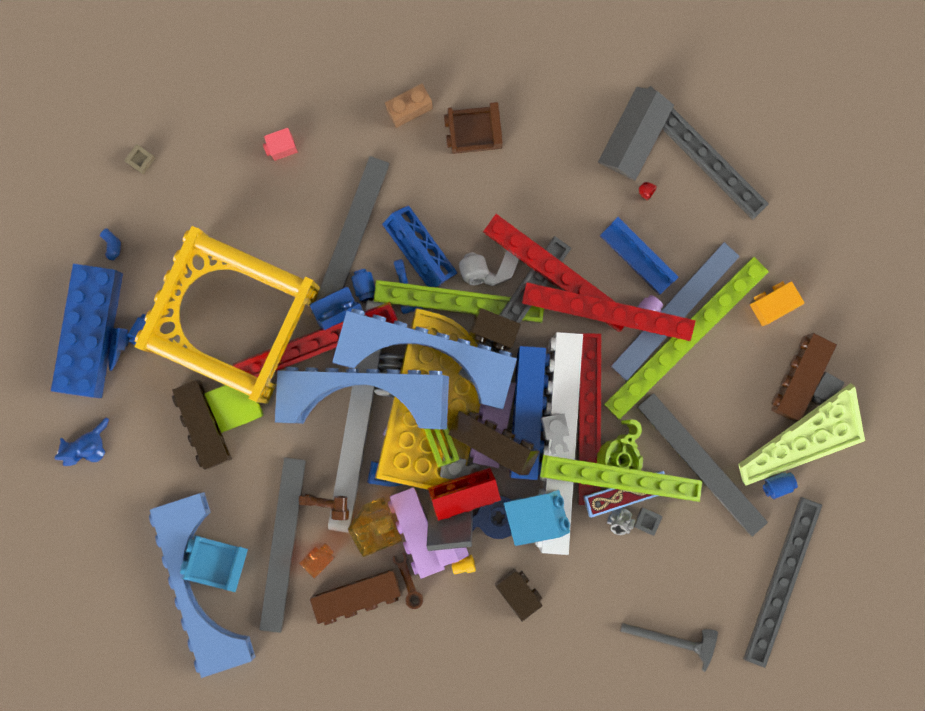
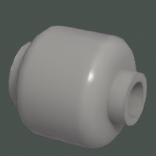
(473, 269)

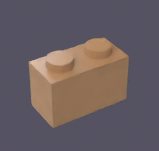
(409, 105)

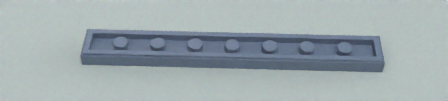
(680, 306)

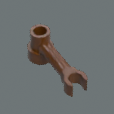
(338, 505)
(403, 567)

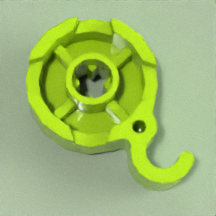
(623, 448)

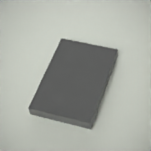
(450, 532)

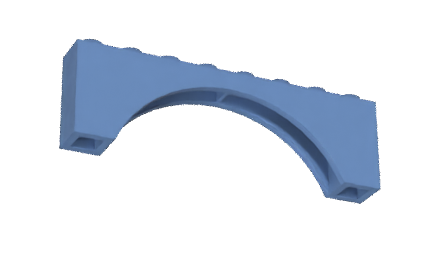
(487, 370)
(422, 394)
(212, 645)

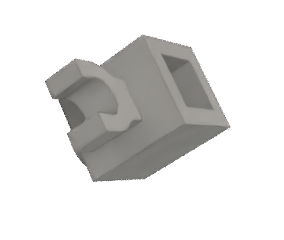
(555, 428)

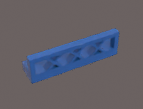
(416, 249)
(638, 256)

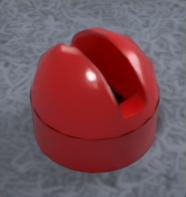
(646, 190)

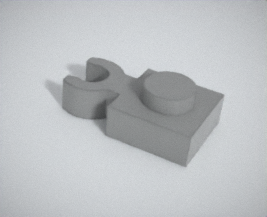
(457, 469)

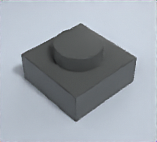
(648, 521)

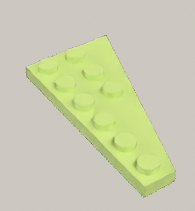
(819, 433)

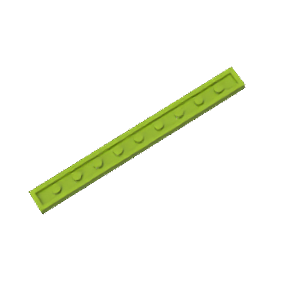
(676, 348)

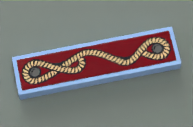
(612, 499)

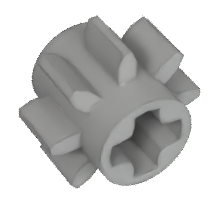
(621, 521)

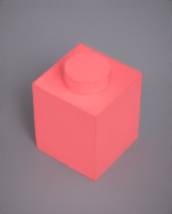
(280, 144)

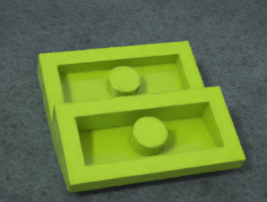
(232, 407)

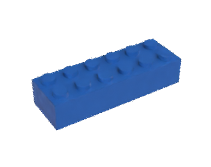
(87, 331)
(530, 401)

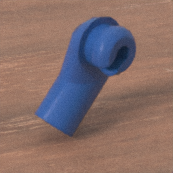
(113, 244)

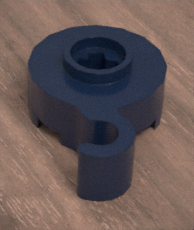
(485, 521)

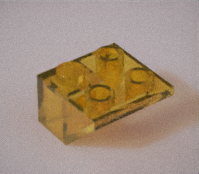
(374, 528)

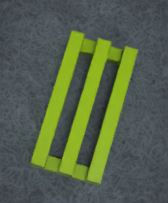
(448, 460)

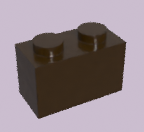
(494, 329)
(519, 594)

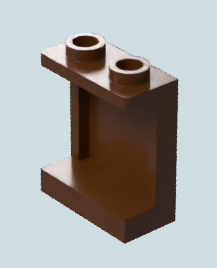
(474, 129)

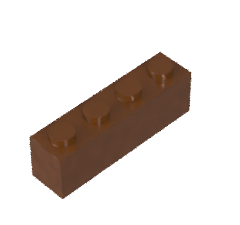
(803, 377)
(356, 596)

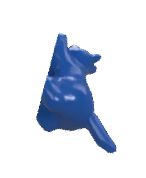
(86, 446)

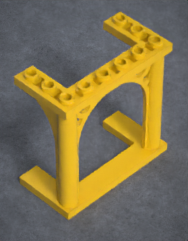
(200, 244)

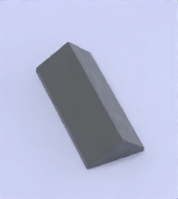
(636, 132)

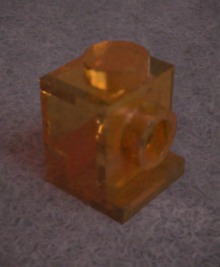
(317, 560)

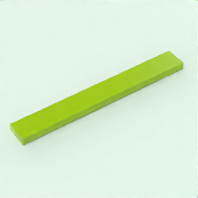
(445, 299)
(620, 478)

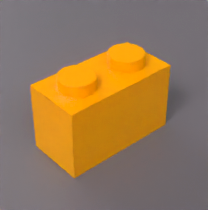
(777, 303)

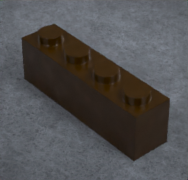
(201, 425)
(493, 442)

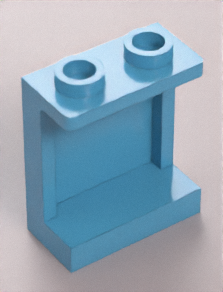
(537, 518)
(213, 563)

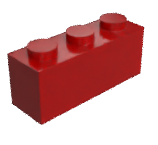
(464, 494)

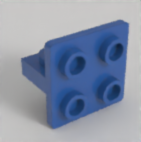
(333, 308)

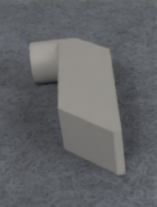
(505, 271)

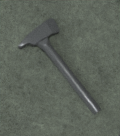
(704, 648)

